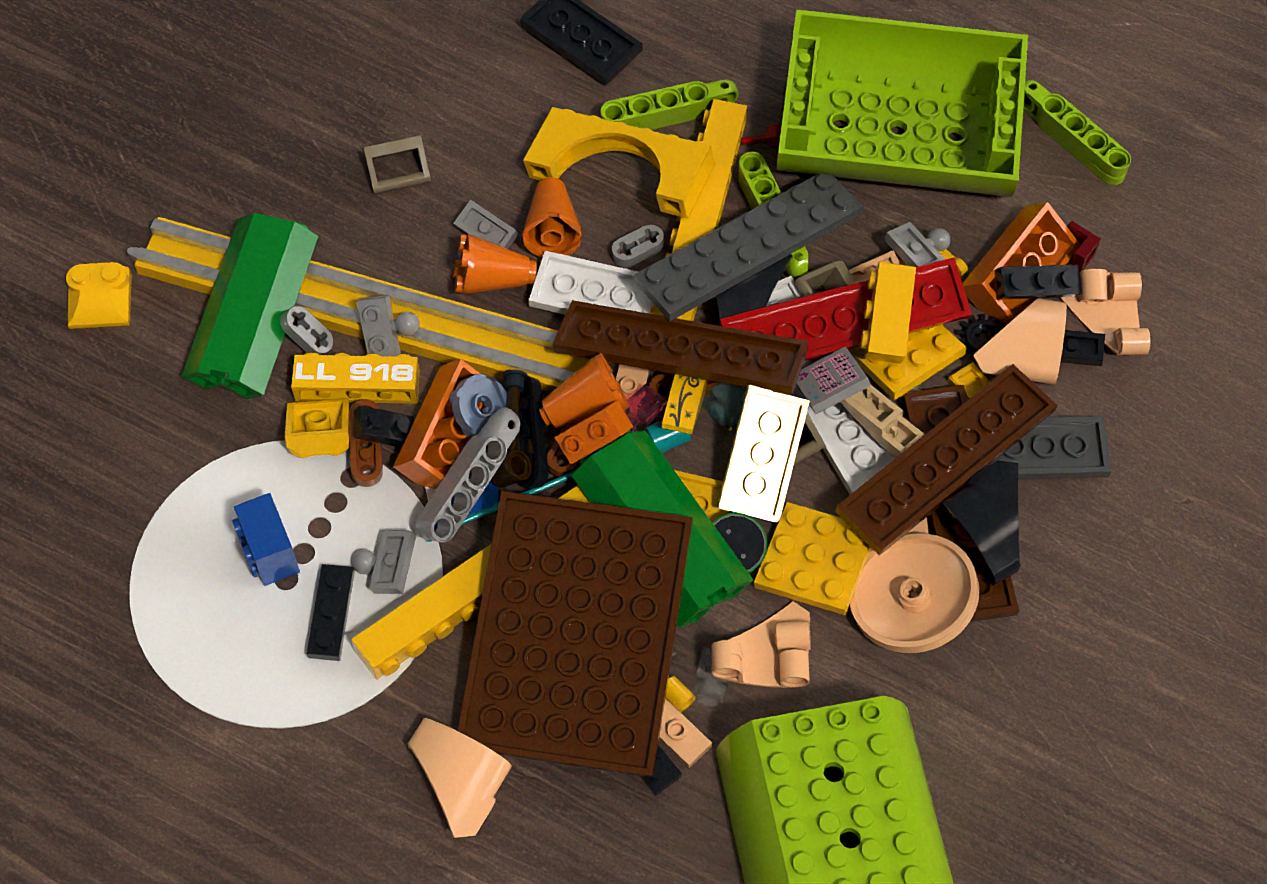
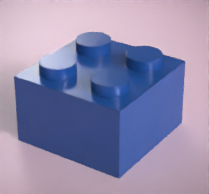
(264, 540)

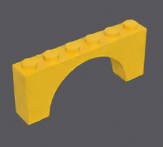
(574, 136)

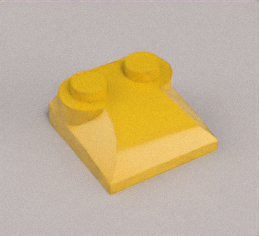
(99, 295)
(317, 427)

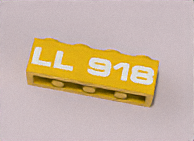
(356, 377)

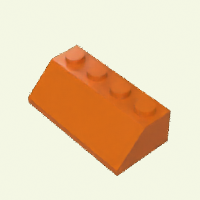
(1031, 239)
(435, 434)

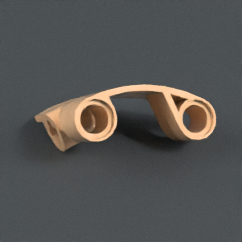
(1111, 308)
(1029, 342)
(769, 653)
(461, 774)

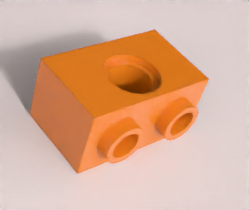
(594, 432)

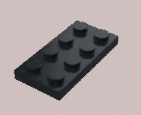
(582, 37)

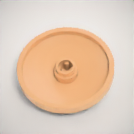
(916, 594)

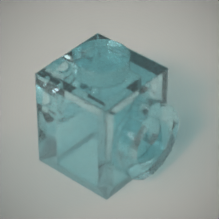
(726, 404)

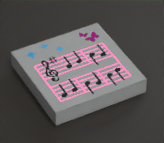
(831, 380)

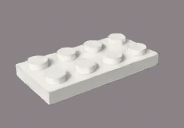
(577, 279)

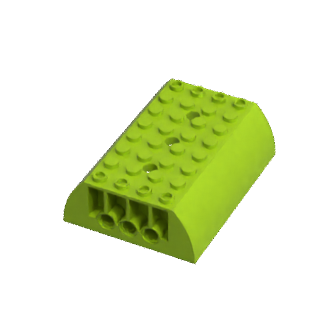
(909, 78)
(793, 817)

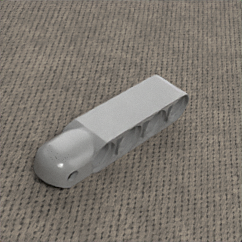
(456, 481)

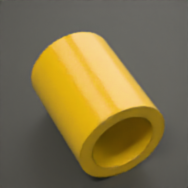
(679, 694)

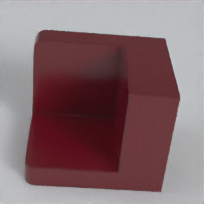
(1088, 248)

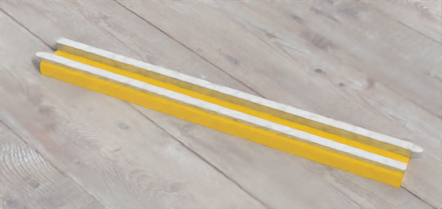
(446, 329)

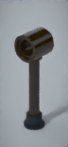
(516, 464)

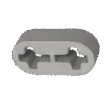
(637, 246)
(306, 331)

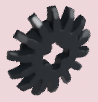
(976, 329)

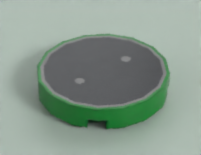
(744, 537)

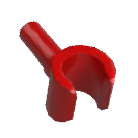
(771, 137)

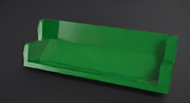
(243, 315)
(639, 477)

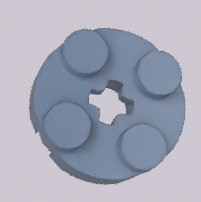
(465, 400)

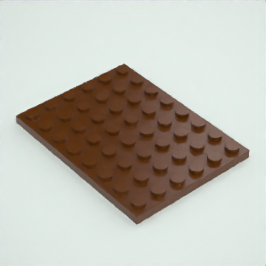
(576, 633)

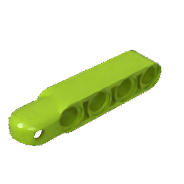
(686, 100)
(1077, 134)
(762, 181)

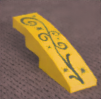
(684, 403)

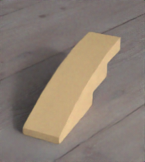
(882, 420)

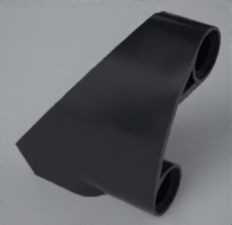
(751, 292)
(990, 517)

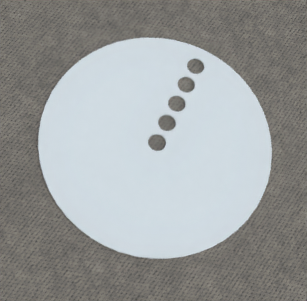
(245, 644)

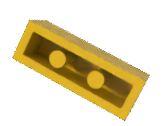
(888, 312)

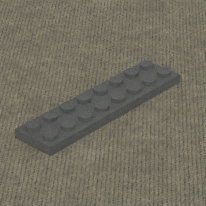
(747, 245)

